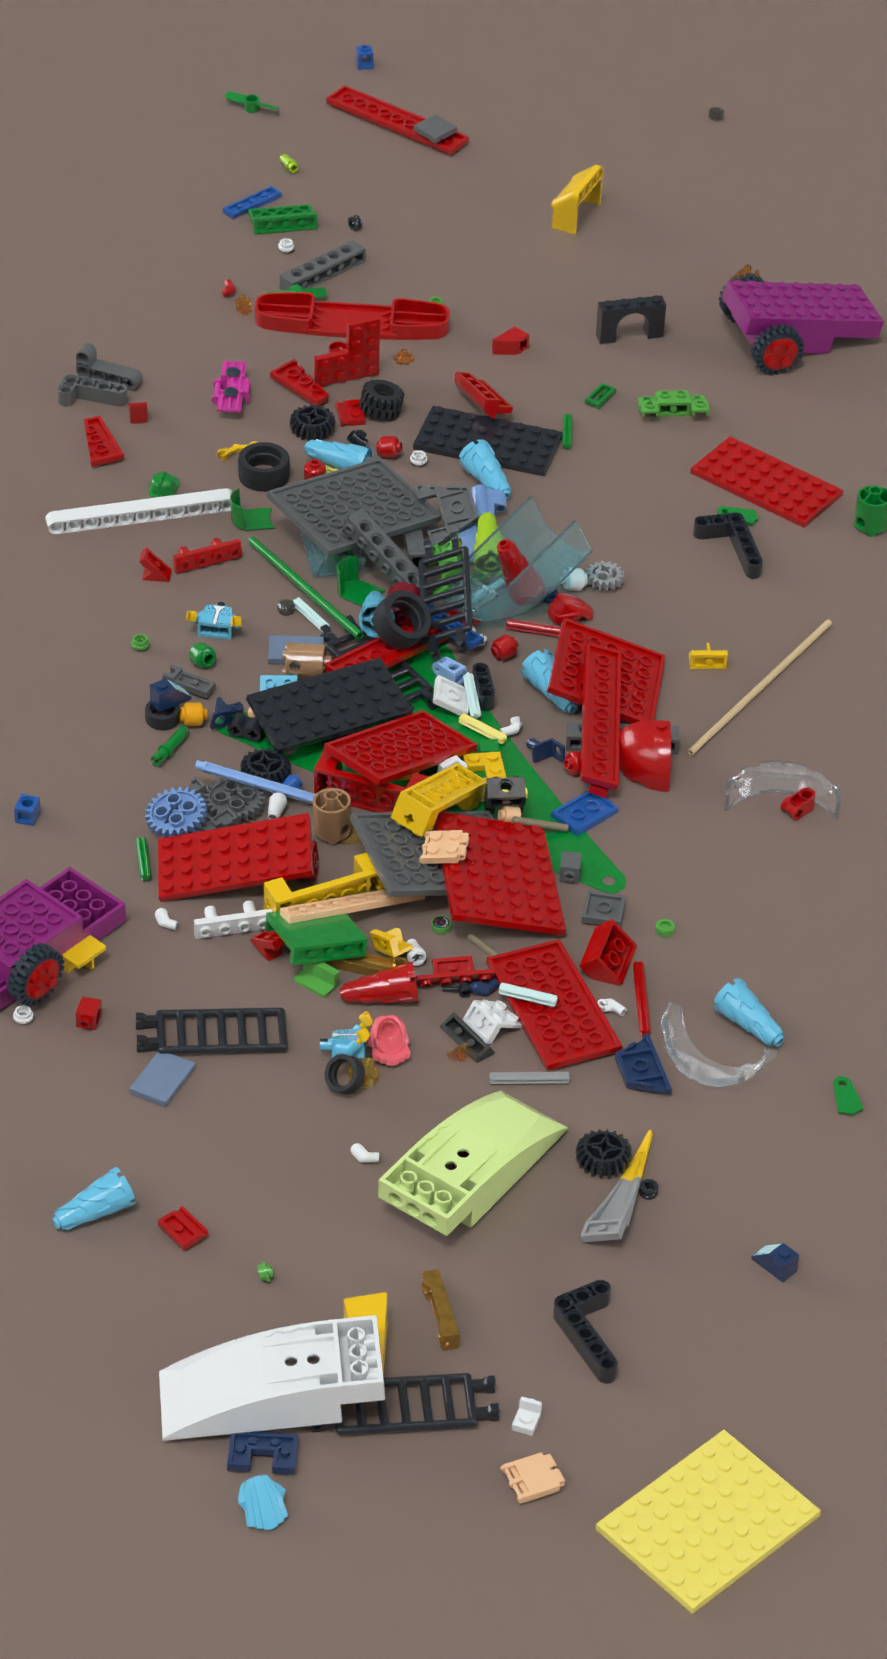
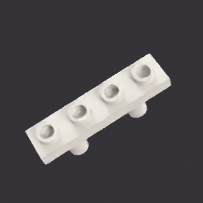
(230, 924)

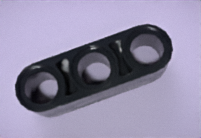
(484, 686)

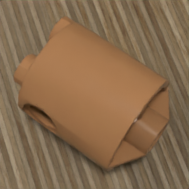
(304, 659)
(332, 815)

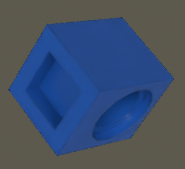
(364, 63)
(27, 809)

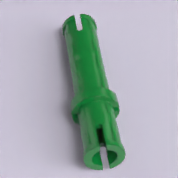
(165, 750)

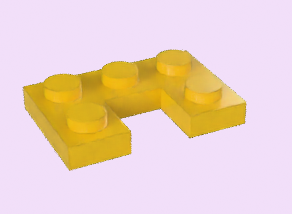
(488, 762)

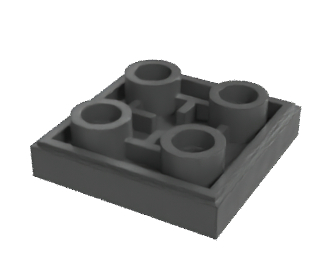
(435, 128)

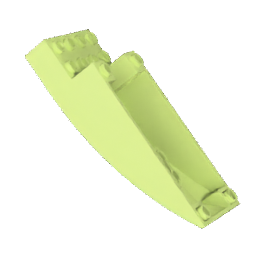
(502, 1145)

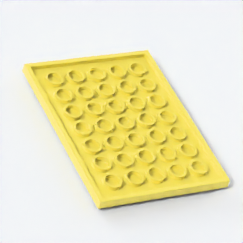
(708, 1521)

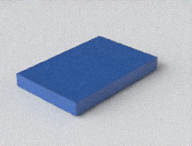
(584, 812)

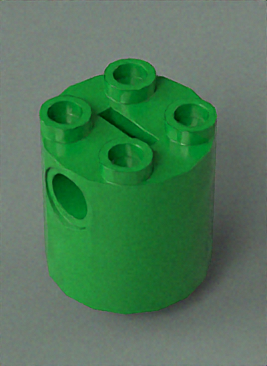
(871, 510)

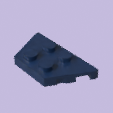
(642, 1067)

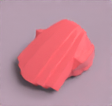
(389, 1040)

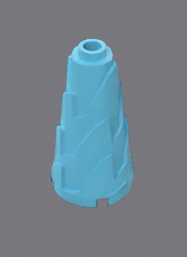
(337, 454)
(483, 465)
(366, 613)
(537, 671)
(744, 1008)
(100, 1199)

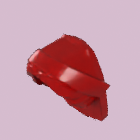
(568, 607)

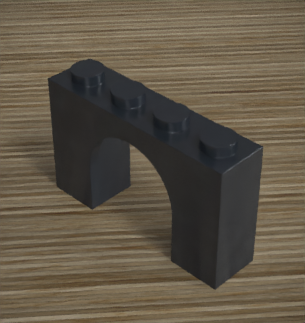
(612, 312)

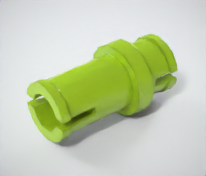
(290, 164)

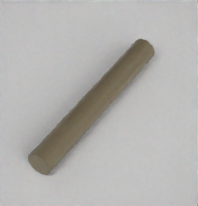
(543, 824)
(482, 945)

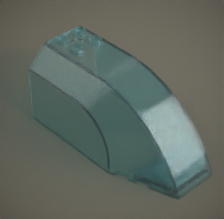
(549, 559)

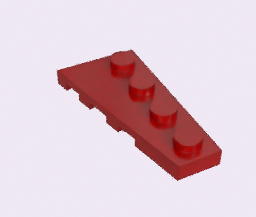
(300, 383)
(101, 443)

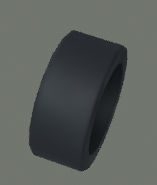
(162, 722)
(357, 1077)

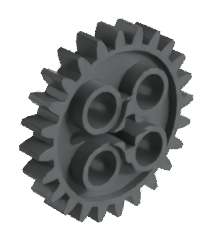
(240, 798)

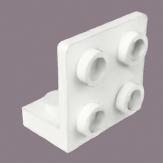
(489, 1017)

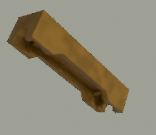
(368, 964)
(435, 1293)

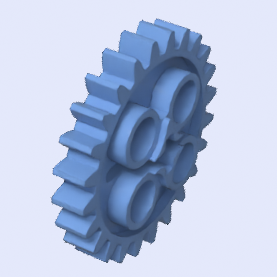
(176, 812)

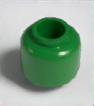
(202, 655)

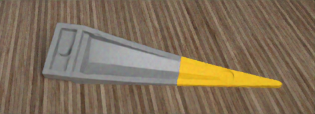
(616, 1210)

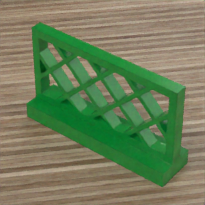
(281, 220)

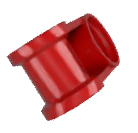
(799, 803)

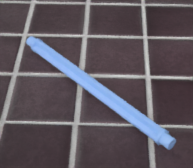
(254, 781)

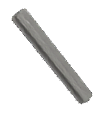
(555, 1077)

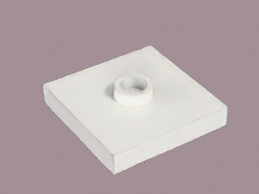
(450, 696)

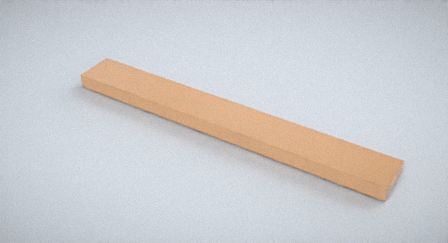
(342, 905)

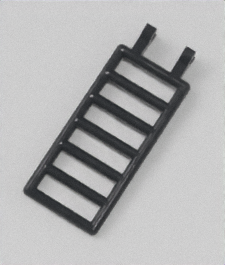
(158, 1042)

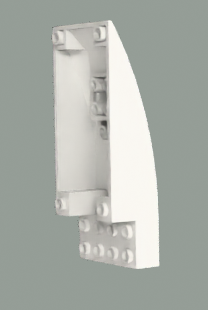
(252, 1389)

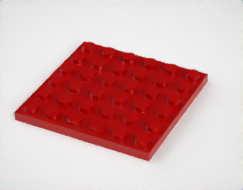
(639, 670)

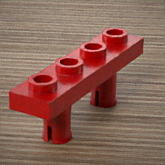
(206, 556)

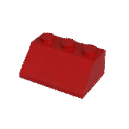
(608, 954)

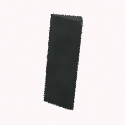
(462, 1033)

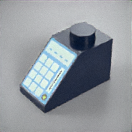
(167, 694)
(777, 1260)

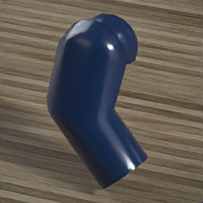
(484, 989)

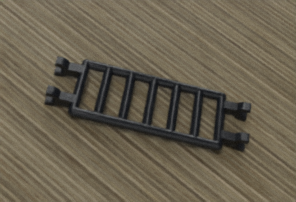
(430, 558)
(424, 693)
(470, 1386)

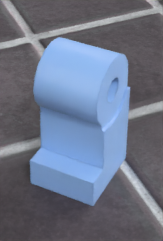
(450, 669)

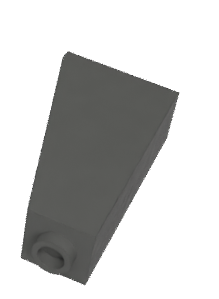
(414, 546)

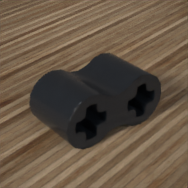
(245, 727)

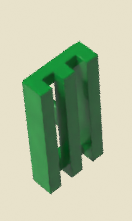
(603, 396)

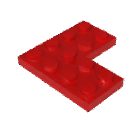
(358, 359)

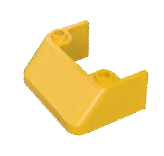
(583, 186)

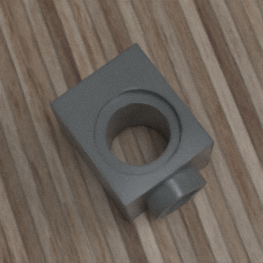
(570, 867)

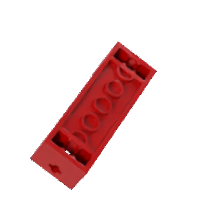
(362, 792)

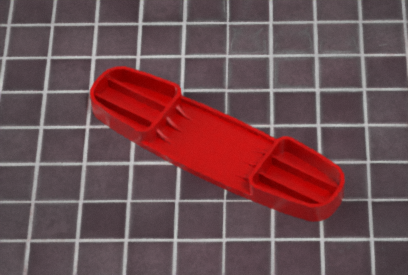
(303, 315)

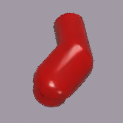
(229, 288)

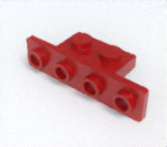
(454, 970)

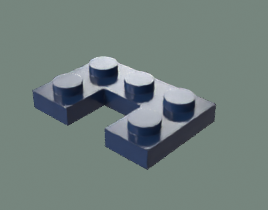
(279, 1445)

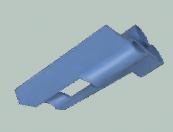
(485, 501)

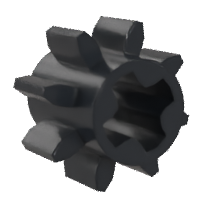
(357, 437)

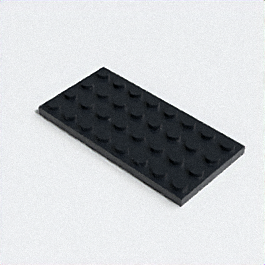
(514, 444)
(328, 705)

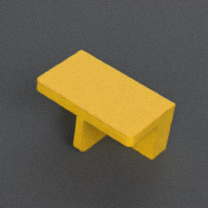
(708, 658)
(389, 942)
(83, 954)

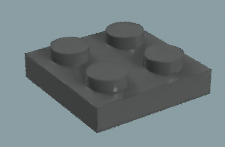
(603, 907)

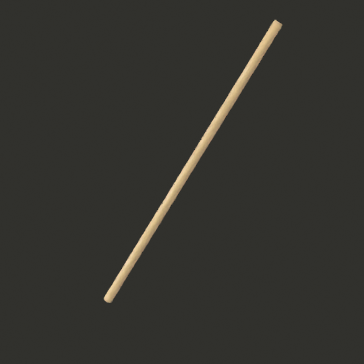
(758, 688)

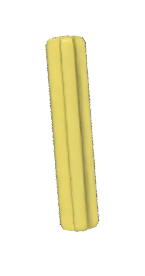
(482, 728)

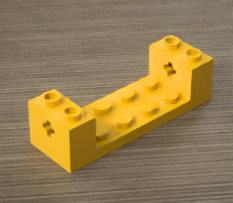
(422, 802)
(361, 881)

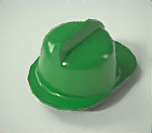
(163, 485)

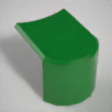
(249, 518)
(350, 585)

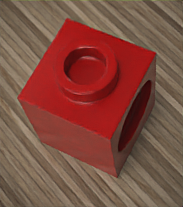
(88, 1013)

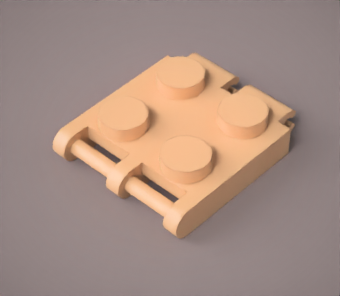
(444, 847)
(534, 1476)

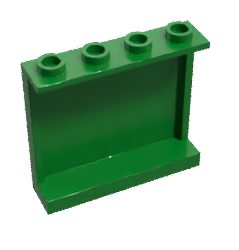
(319, 938)

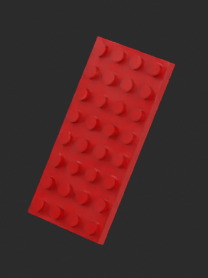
(767, 481)
(400, 747)
(234, 857)
(576, 1025)

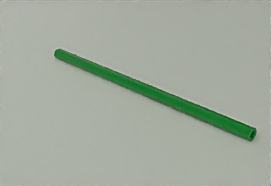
(306, 588)

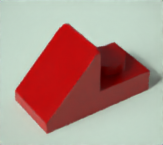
(137, 412)
(154, 567)
(268, 944)

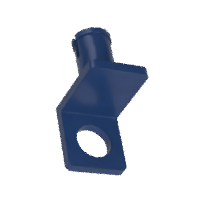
(224, 712)
(545, 749)

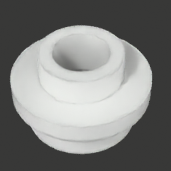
(286, 245)
(418, 458)
(23, 1014)

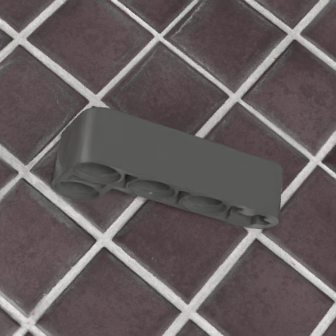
(89, 366)
(92, 390)

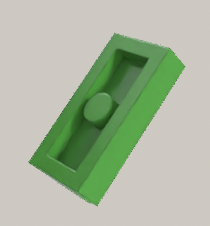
(318, 978)

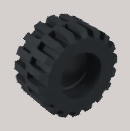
(381, 399)

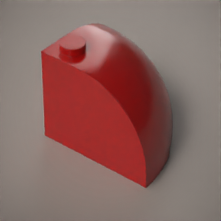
(646, 753)

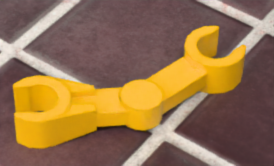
(226, 453)

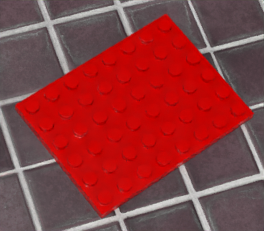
(503, 877)

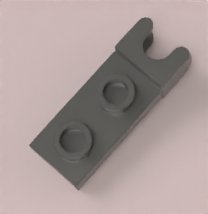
(190, 682)

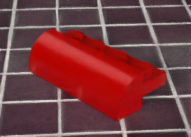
(482, 394)

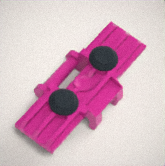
(231, 387)

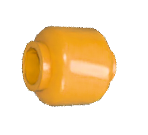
(193, 714)

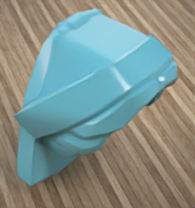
(262, 1502)

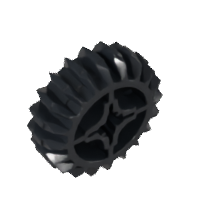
(312, 422)
(266, 765)
(615, 1149)

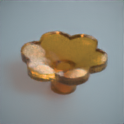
(243, 304)
(404, 357)
(459, 1051)

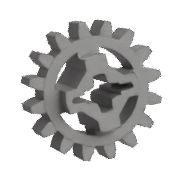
(604, 575)

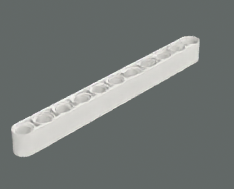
(139, 511)

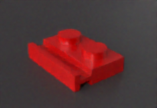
(350, 413)
(182, 1228)

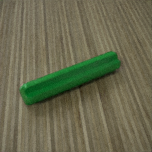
(567, 431)
(143, 859)

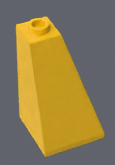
(369, 1306)

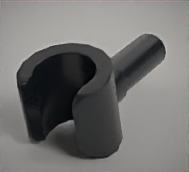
(462, 988)

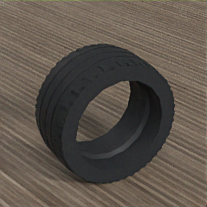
(263, 454)
(388, 629)

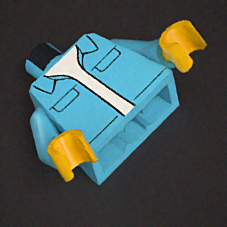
(215, 621)
(349, 1041)

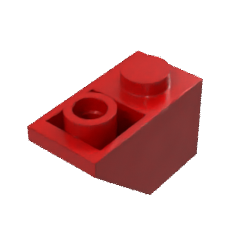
(510, 342)

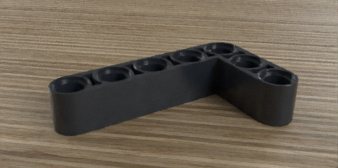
(735, 527)
(570, 1316)

